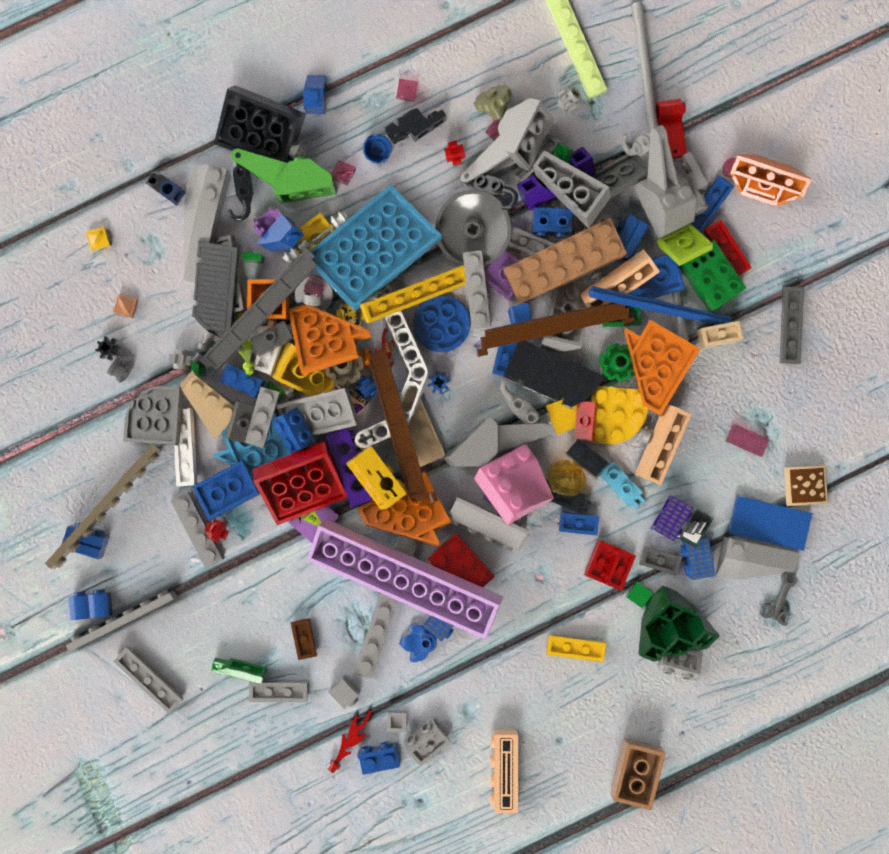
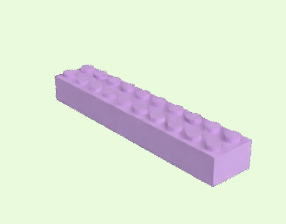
(405, 578)

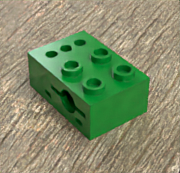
(712, 278)

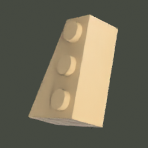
(210, 404)

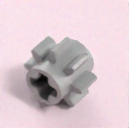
(569, 99)
(180, 359)

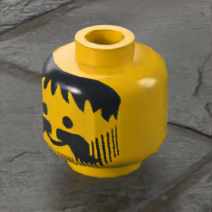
(347, 313)

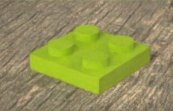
(685, 244)

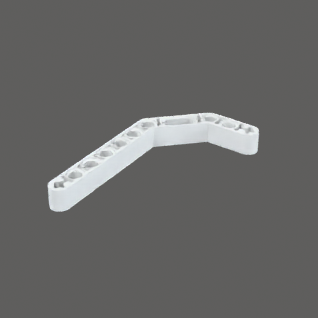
(412, 365)

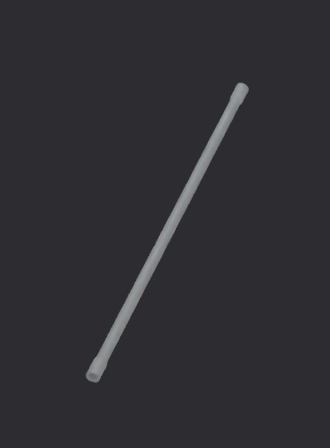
(638, 19)

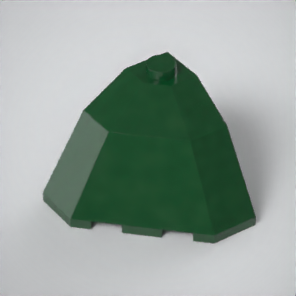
(673, 626)

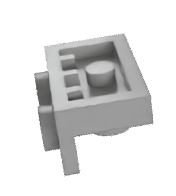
(686, 665)
(426, 742)

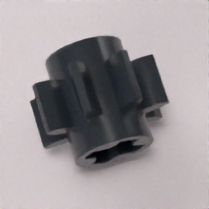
(111, 352)

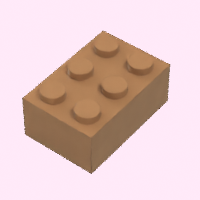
(637, 773)

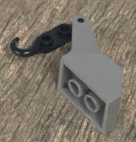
(520, 139)

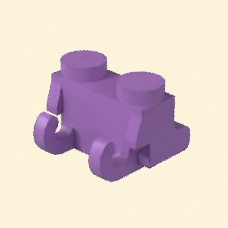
(265, 221)

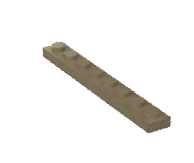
(99, 513)

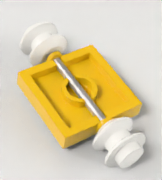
(314, 232)

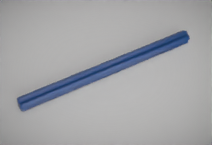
(658, 306)

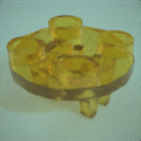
(564, 485)

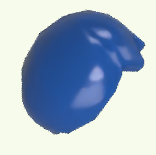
(377, 148)

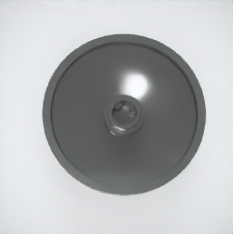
(473, 223)

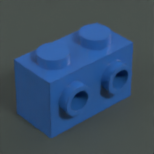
(552, 222)

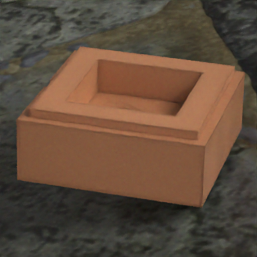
(125, 306)

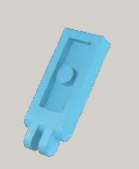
(622, 485)

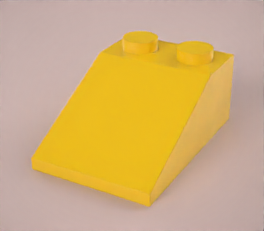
(288, 373)

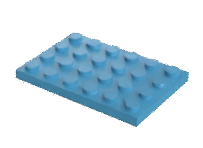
(373, 247)

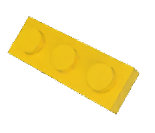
(575, 648)

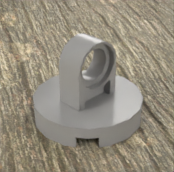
(314, 300)

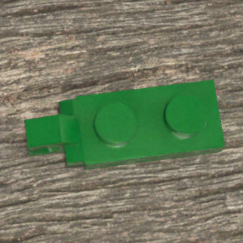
(239, 669)

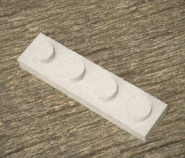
(186, 452)

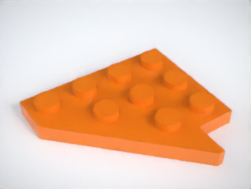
(323, 338)
(659, 363)

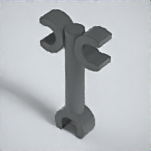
(776, 612)

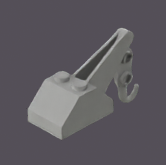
(664, 194)
(489, 438)

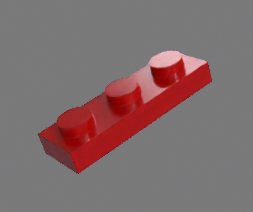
(723, 238)

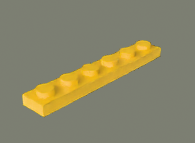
(413, 294)

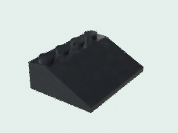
(258, 124)

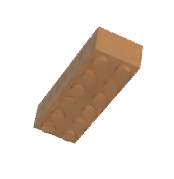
(565, 261)

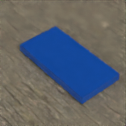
(770, 523)

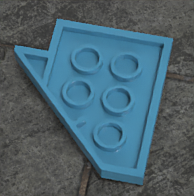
(254, 455)

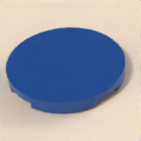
(441, 323)

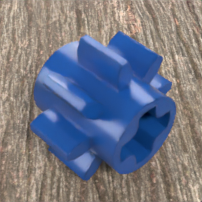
(442, 379)
(366, 387)

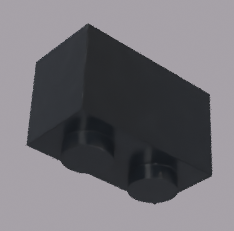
(587, 459)

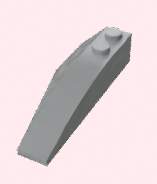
(202, 211)

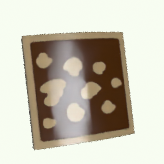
(805, 485)

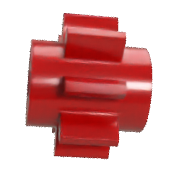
(454, 153)
(216, 531)

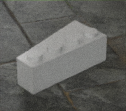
(572, 187)

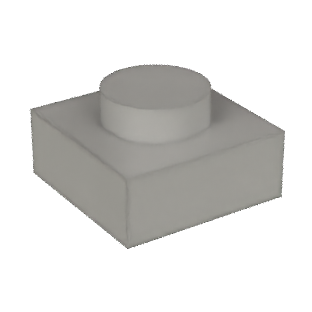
(396, 721)

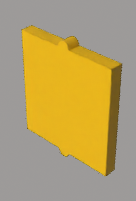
(562, 417)

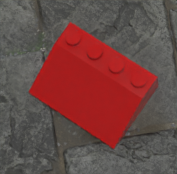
(299, 483)

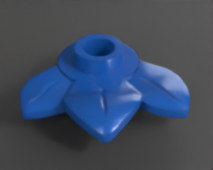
(415, 643)

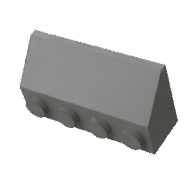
(488, 523)

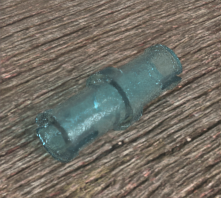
(236, 525)

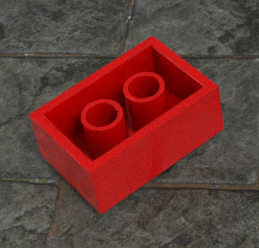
(460, 560)

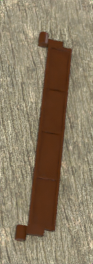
(553, 324)
(398, 425)

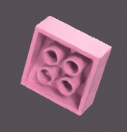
(514, 484)

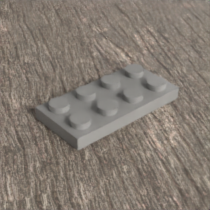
(324, 410)

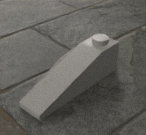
(750, 559)

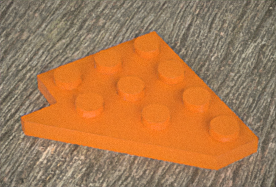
(408, 517)

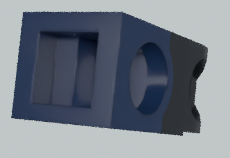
(165, 187)

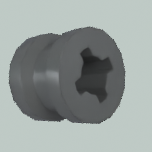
(119, 370)

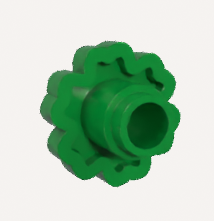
(616, 363)

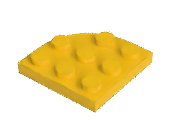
(618, 414)

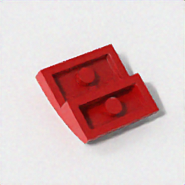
(609, 565)

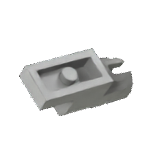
(696, 181)

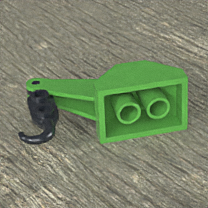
(291, 181)

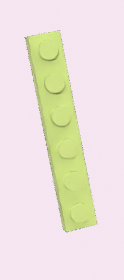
(577, 47)

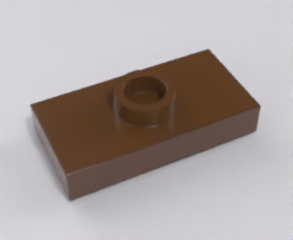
(304, 639)

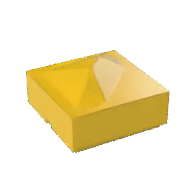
(98, 239)

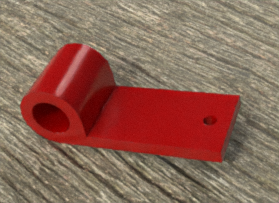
(669, 116)

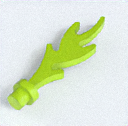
(247, 345)

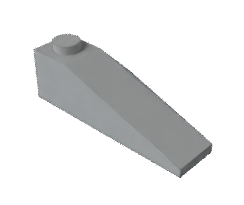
(564, 300)

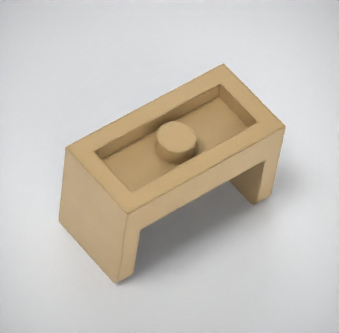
(719, 334)

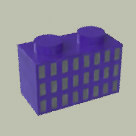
(672, 518)

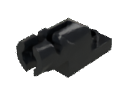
(415, 125)

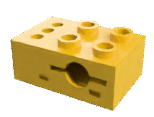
(376, 478)

